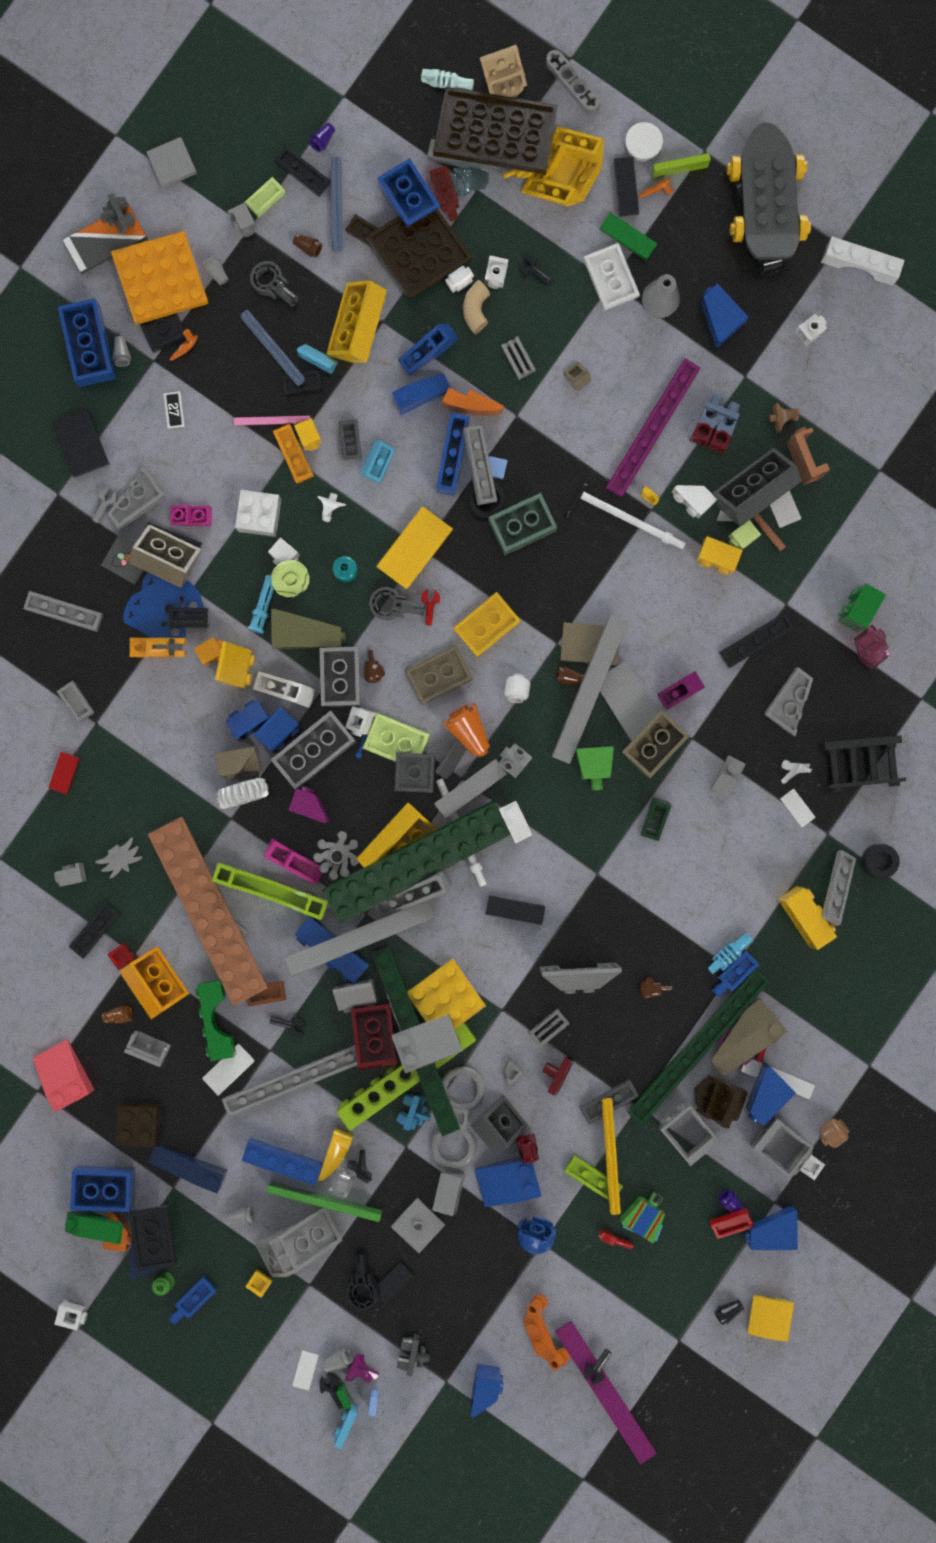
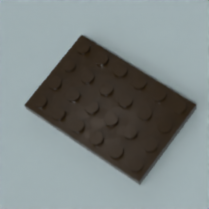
(495, 130)

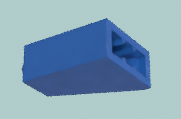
(722, 314)
(768, 1095)
(775, 1231)

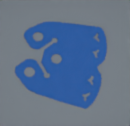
(153, 600)

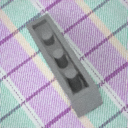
(422, 891)

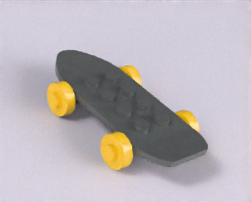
(769, 195)

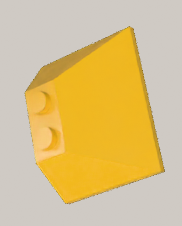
(571, 168)

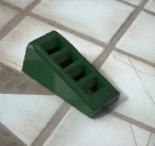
(655, 802)

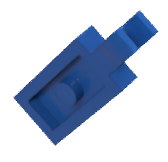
(736, 973)
(193, 1299)

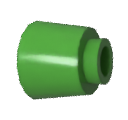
(162, 1283)

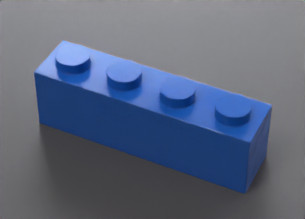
(452, 455)
(350, 965)
(282, 1161)

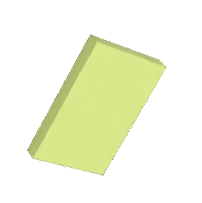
(394, 737)

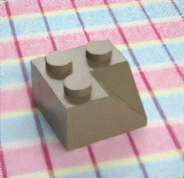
(239, 762)

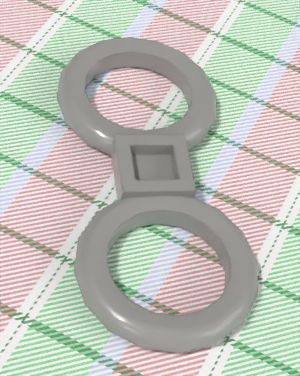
(461, 1112)

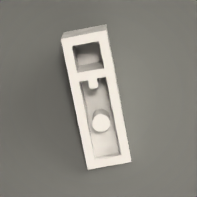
(284, 689)

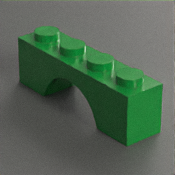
(220, 1044)

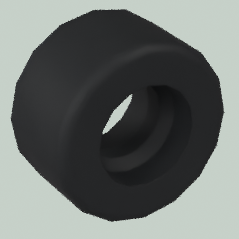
(892, 861)

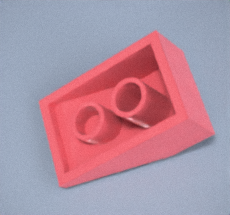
(62, 1075)

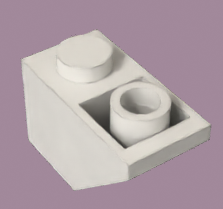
(695, 498)

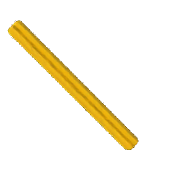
(611, 1157)

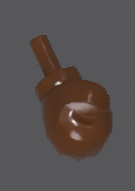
(372, 670)
(650, 988)

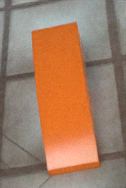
(471, 404)

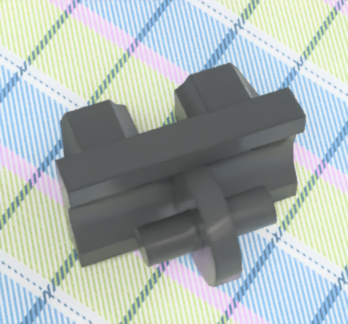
(114, 216)
(411, 1345)

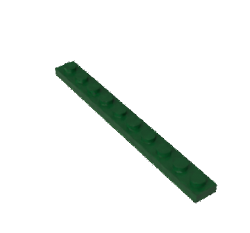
(407, 1018)
(697, 1047)

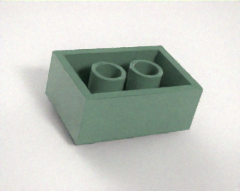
(522, 524)

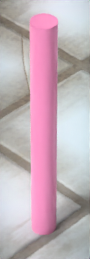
(270, 420)

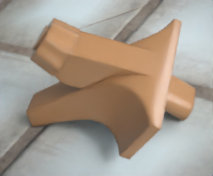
(782, 415)

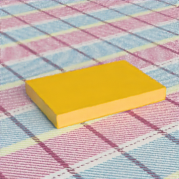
(487, 624)

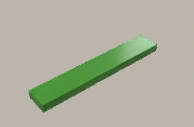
(324, 1201)

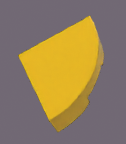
(649, 496)

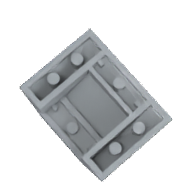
(580, 978)

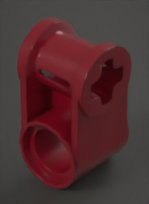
(527, 1148)

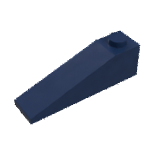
(188, 1168)

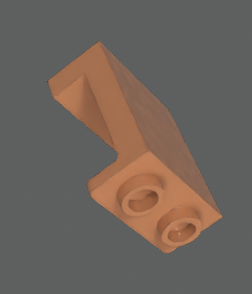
(803, 458)

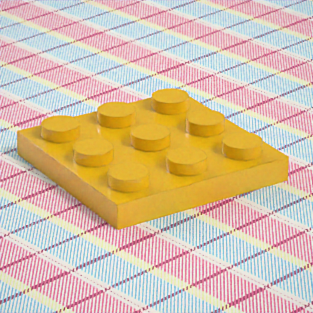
(446, 993)

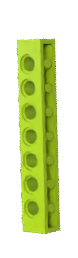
(354, 1118)

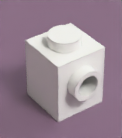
(283, 551)

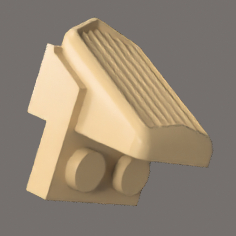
(504, 72)

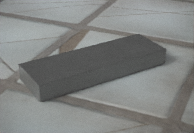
(619, 1094)

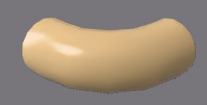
(472, 307)

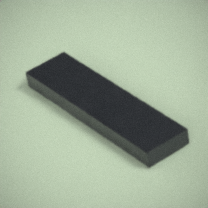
(756, 640)

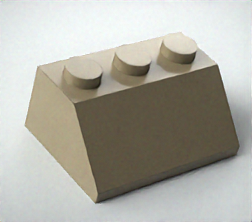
(164, 556)
(655, 744)

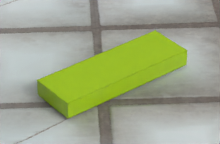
(680, 165)
(588, 1176)

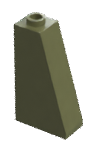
(299, 632)

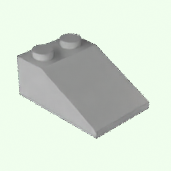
(426, 1043)

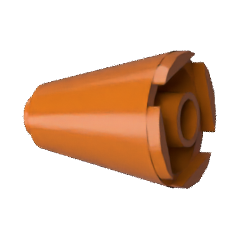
(468, 729)

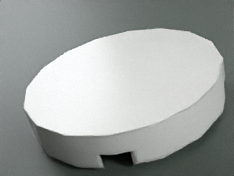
(643, 141)

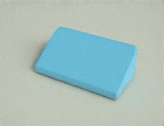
(317, 358)
(377, 461)

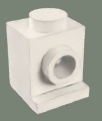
(496, 264)
(807, 333)
(356, 715)
(66, 1319)

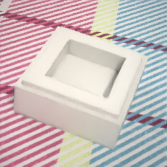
(812, 1167)

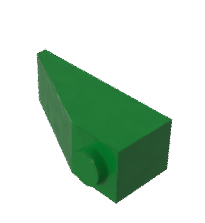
(93, 1226)

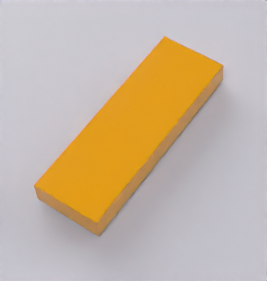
(293, 453)

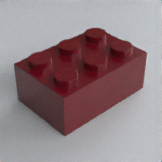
(373, 1037)

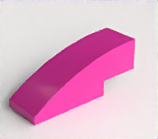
(293, 861)

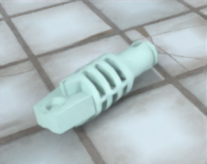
(445, 79)

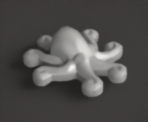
(336, 856)

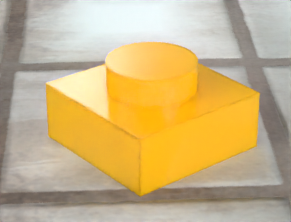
(259, 1283)

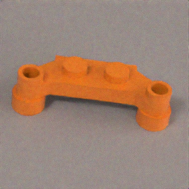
(540, 1335)

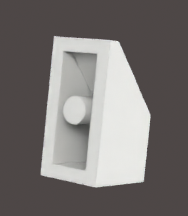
(515, 822)

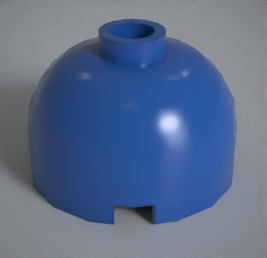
(536, 1235)

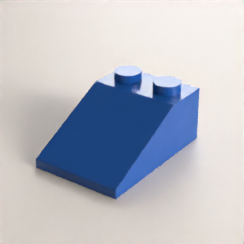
(407, 192)
(508, 1182)

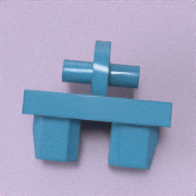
(416, 1114)

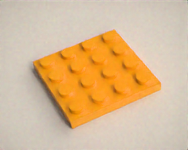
(159, 277)

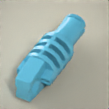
(730, 953)

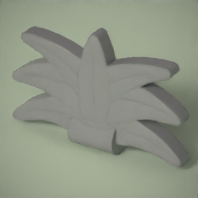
(119, 858)

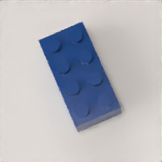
(87, 342)

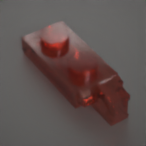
(445, 191)

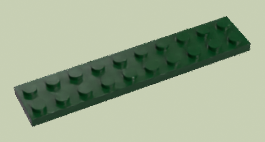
(416, 862)

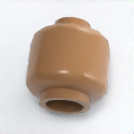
(834, 1133)

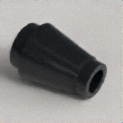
(727, 1312)

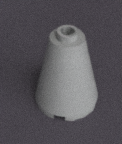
(661, 296)

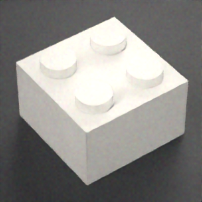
(258, 513)

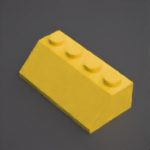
(357, 321)
(402, 830)

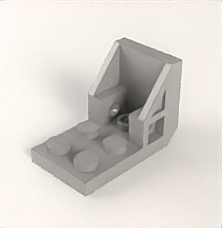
(298, 1245)

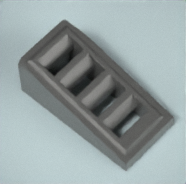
(352, 455)

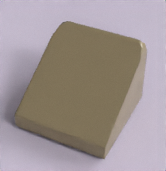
(577, 376)

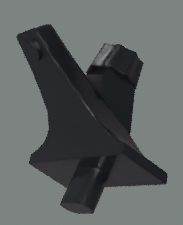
(360, 1169)

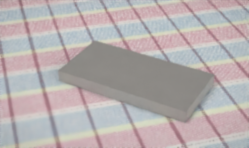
(627, 699)

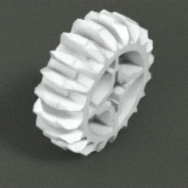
(242, 793)

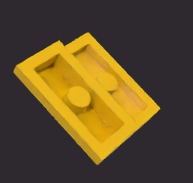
(771, 1318)

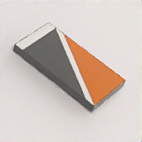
(95, 242)

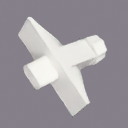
(329, 505)
(794, 768)

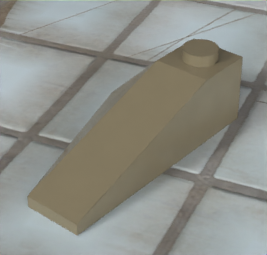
(751, 1034)

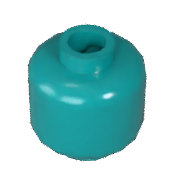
(345, 575)

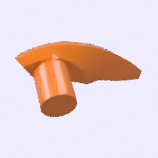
(658, 186)
(186, 346)

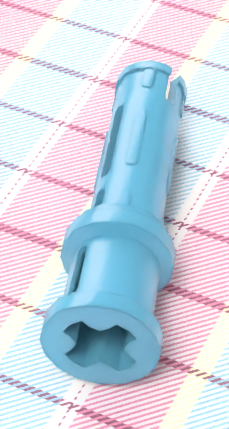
(260, 613)

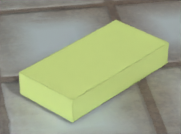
(265, 197)

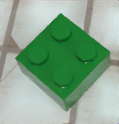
(861, 607)

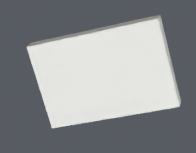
(611, 276)

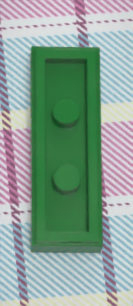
(628, 236)

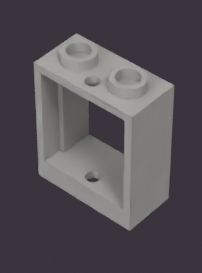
(766, 1135)
(699, 1149)

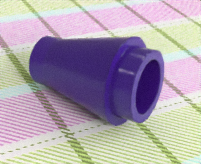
(321, 138)
(730, 1201)

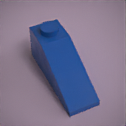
(428, 348)
(420, 393)

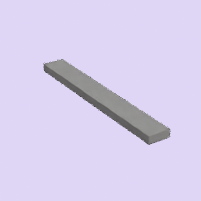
(589, 688)
(359, 938)
(290, 1081)

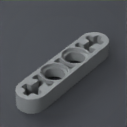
(570, 83)

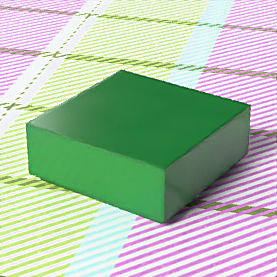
(344, 1396)

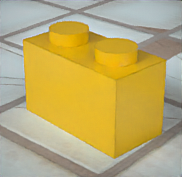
(719, 556)

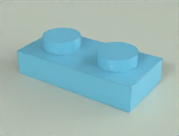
(341, 1432)

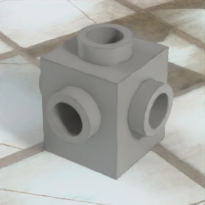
(514, 760)

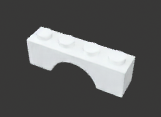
(847, 254)

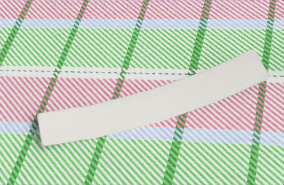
(798, 1085)

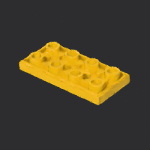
(414, 548)

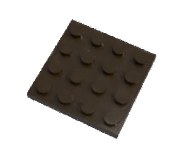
(419, 253)

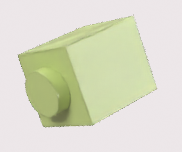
(744, 535)

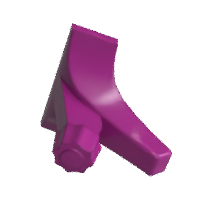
(360, 1369)

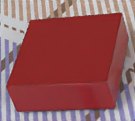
(121, 956)

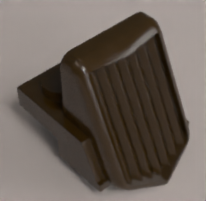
(719, 1100)

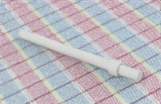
(666, 537)
(475, 866)

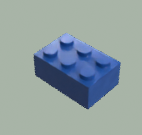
(102, 1188)

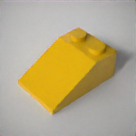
(235, 665)

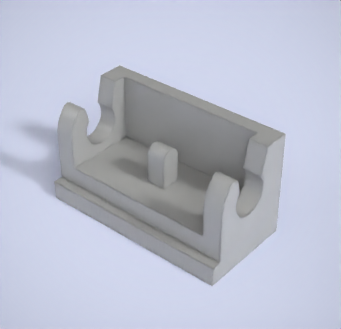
(147, 1048)
(448, 1192)

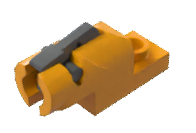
(157, 647)

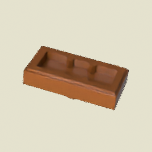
(274, 993)

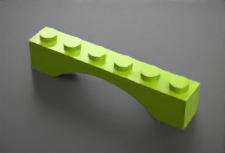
(270, 890)

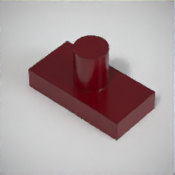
(558, 1074)

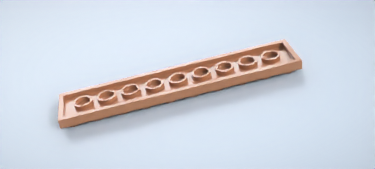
(208, 911)

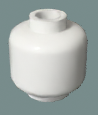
(517, 688)

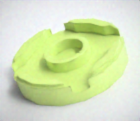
(290, 578)

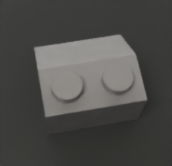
(355, 995)

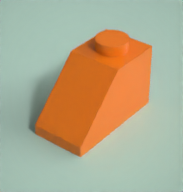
(126, 1233)

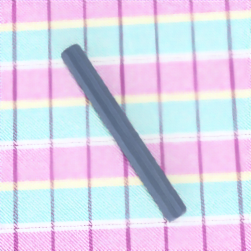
(336, 204)
(272, 347)

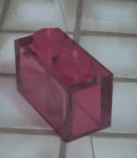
(872, 647)

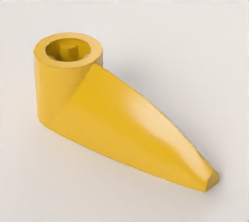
(336, 1152)

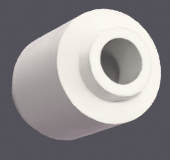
(459, 279)

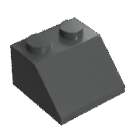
(499, 1125)

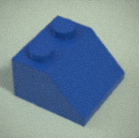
(248, 720)
(278, 730)
(486, 1387)

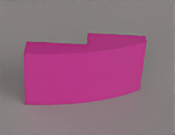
(190, 516)

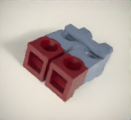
(716, 418)

